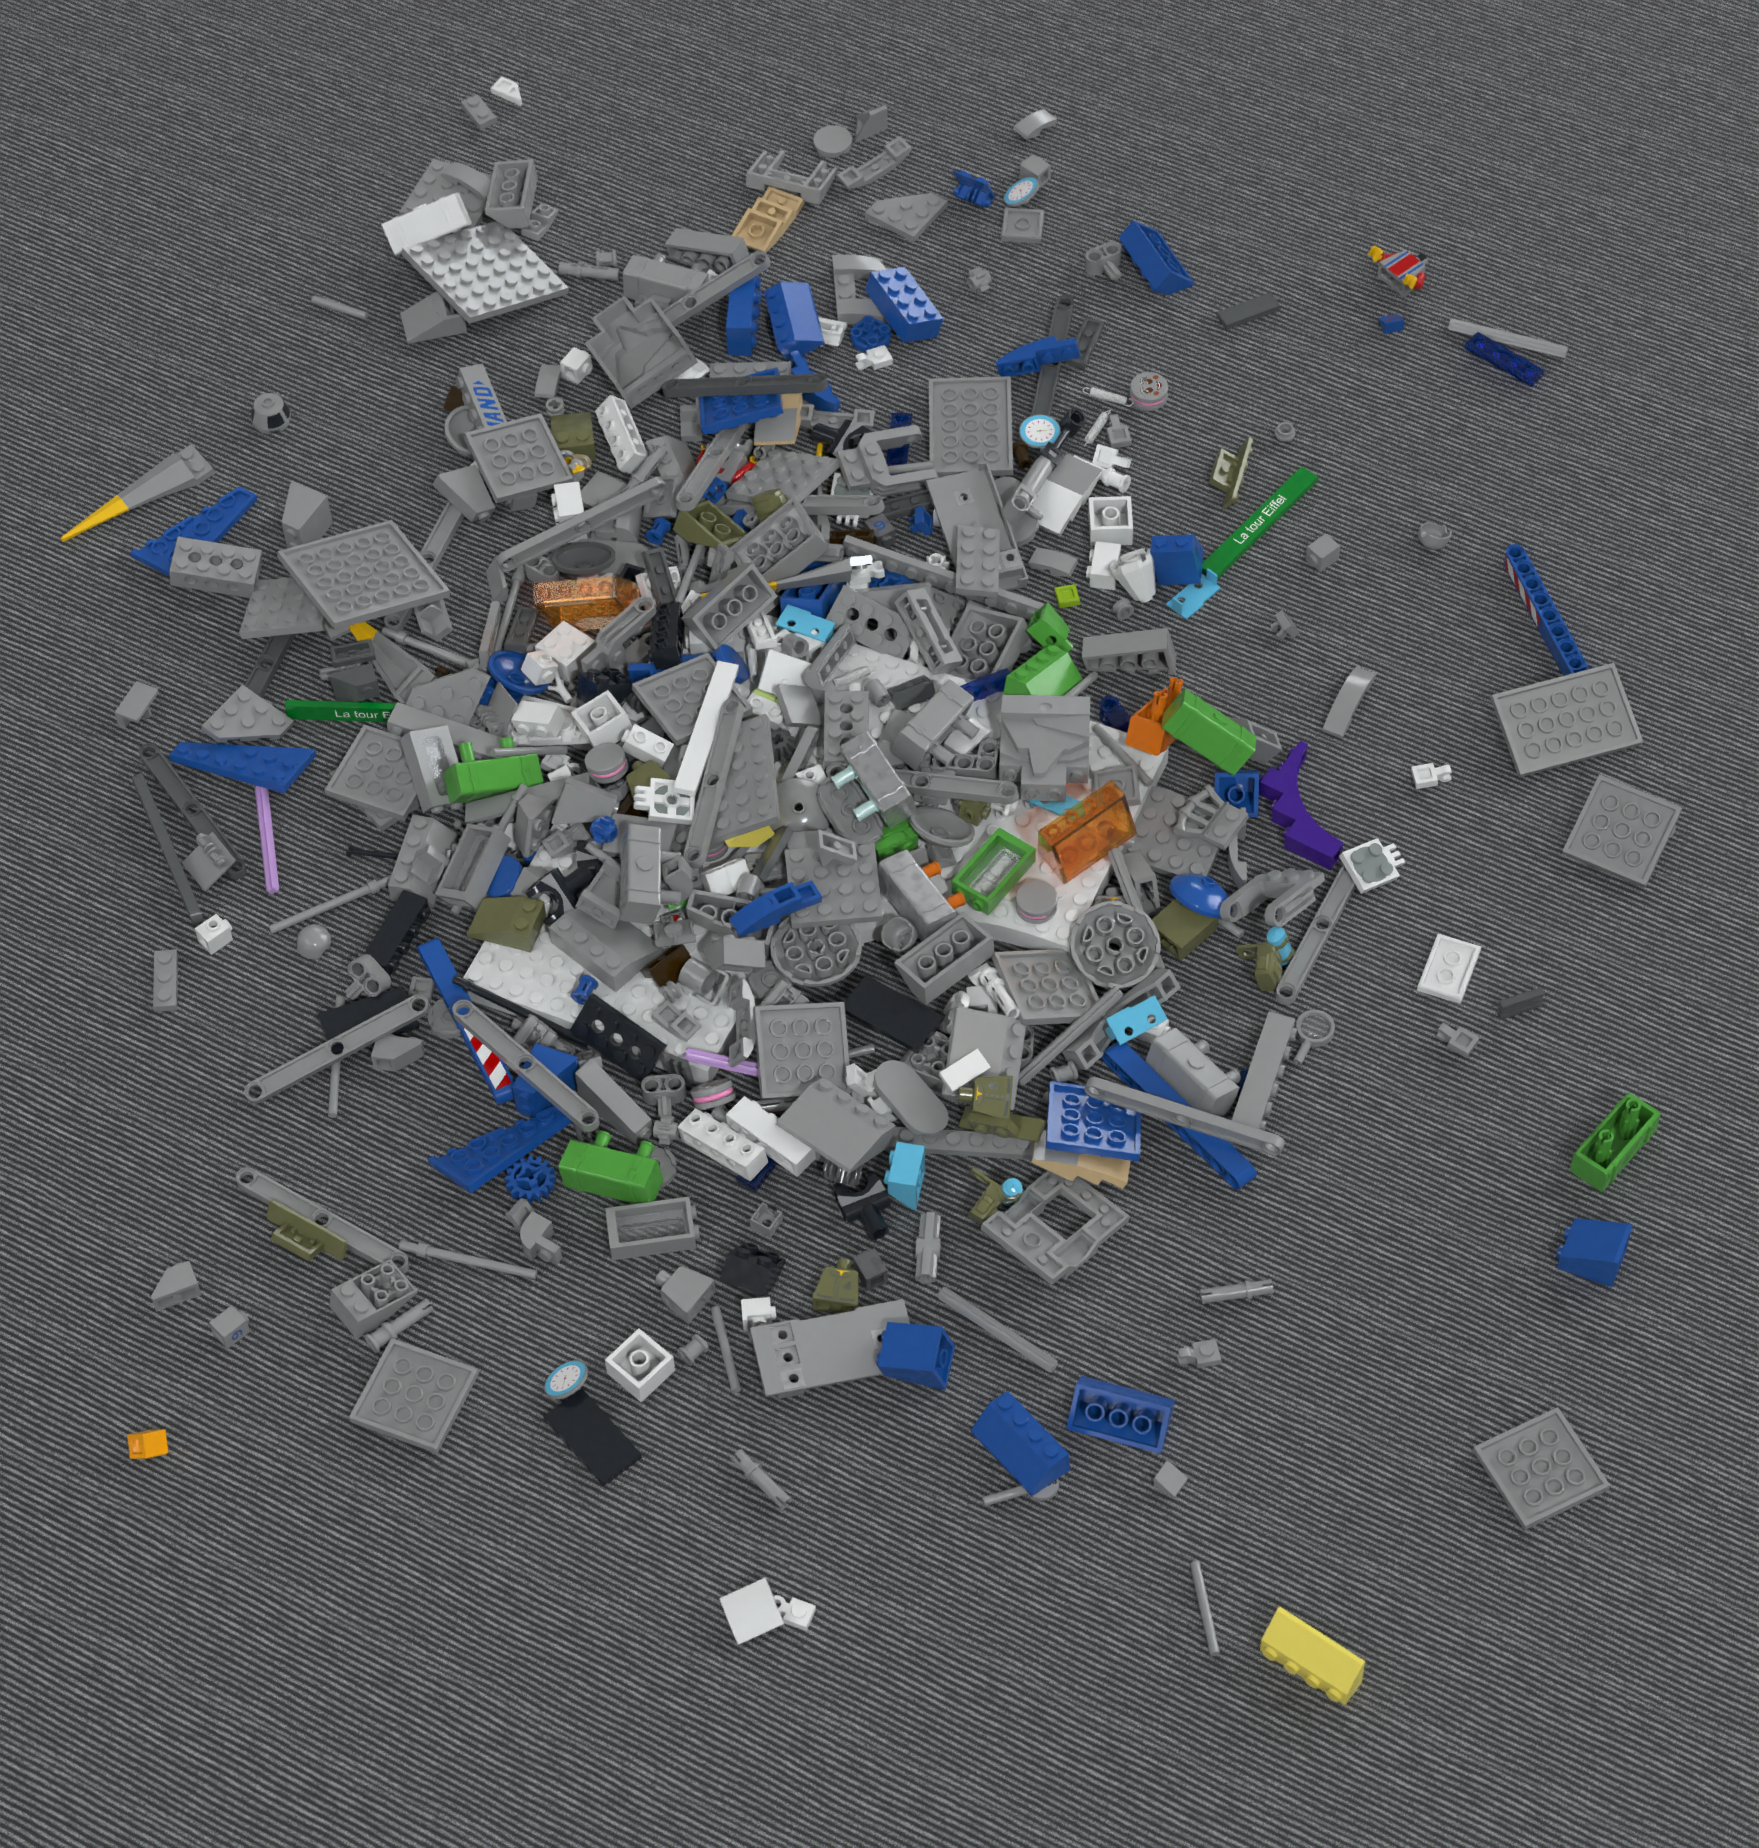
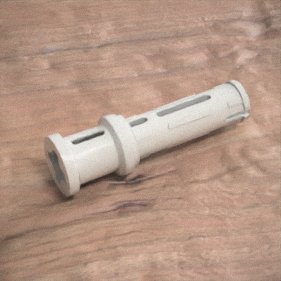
(1111, 478)
(996, 989)

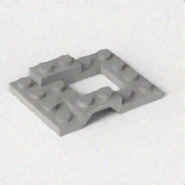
(1042, 1247)

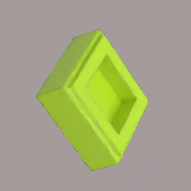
(1067, 596)

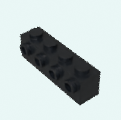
(667, 636)
(399, 930)

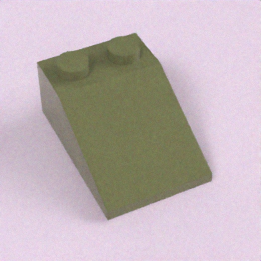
(574, 433)
(708, 526)
(509, 921)

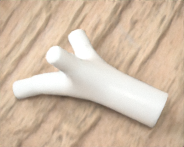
(561, 689)

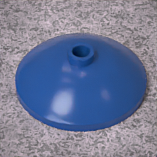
(506, 669)
(1199, 893)

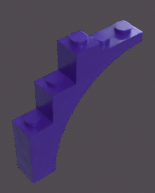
(1302, 833)

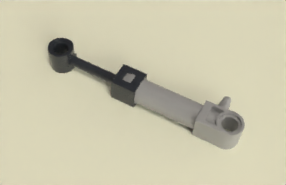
(1041, 468)

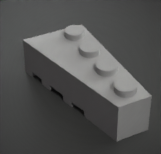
(707, 249)
(1130, 652)
(713, 913)

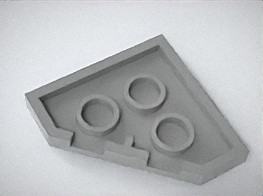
(907, 215)
(451, 695)
(246, 718)

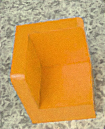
(147, 1444)

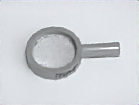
(1314, 1030)

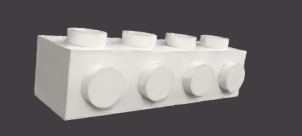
(621, 434)
(761, 1127)
(723, 1144)

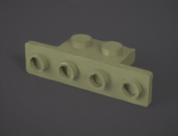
(1229, 470)
(1015, 1127)
(302, 1234)

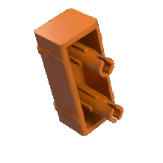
(1145, 725)

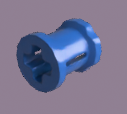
(659, 529)
(584, 989)

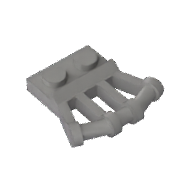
(1220, 828)

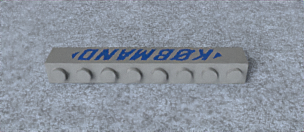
(486, 412)

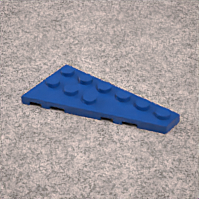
(209, 526)
(258, 765)
(498, 1149)

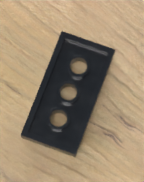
(631, 1033)

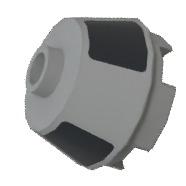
(270, 413)

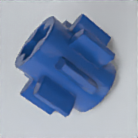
(604, 830)

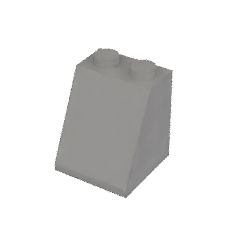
(305, 515)

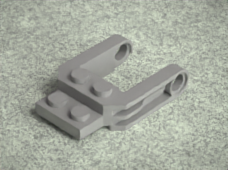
(868, 469)
(609, 648)
(1290, 887)

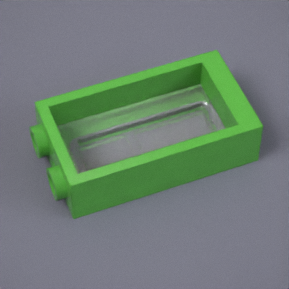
(994, 871)

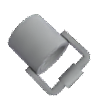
(702, 978)

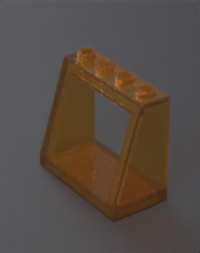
(584, 602)
(1086, 832)

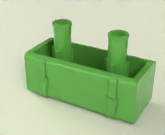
(1209, 732)
(490, 777)
(1615, 1142)
(611, 1171)

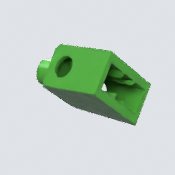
(1049, 628)

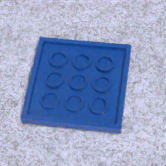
(732, 411)
(1090, 1125)

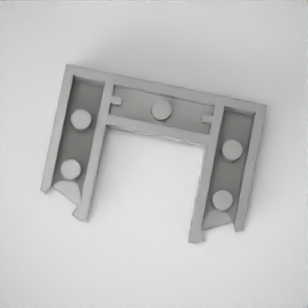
(766, 172)
(845, 270)

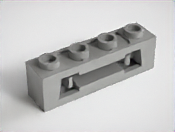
(928, 631)

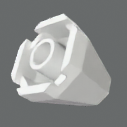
(1136, 574)

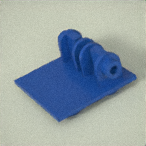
(973, 189)

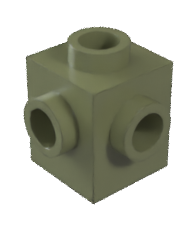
(973, 811)

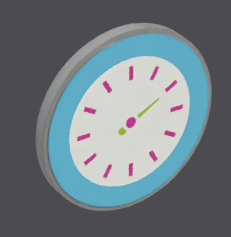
(1021, 192)
(1039, 430)
(566, 1379)

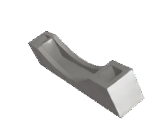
(1094, 1040)

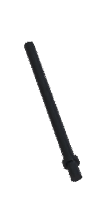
(468, 985)

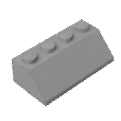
(512, 193)
(676, 462)
(729, 606)
(420, 834)
(945, 957)

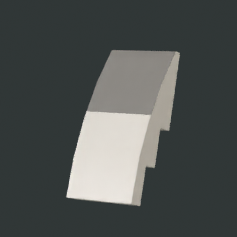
(1065, 492)

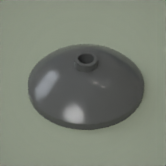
(583, 558)

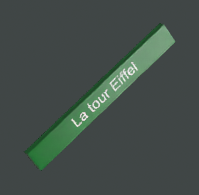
(1260, 522)
(339, 710)

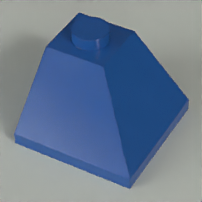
(1239, 790)

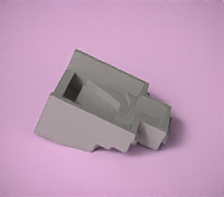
(638, 348)
(1044, 744)

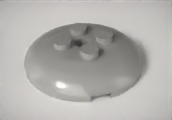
(1117, 924)
(795, 955)

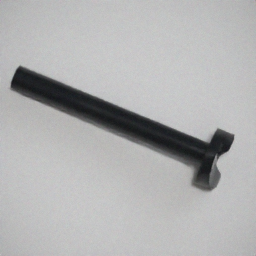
(350, 851)

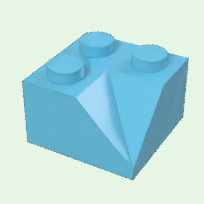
(906, 1173)

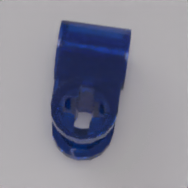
(1114, 714)

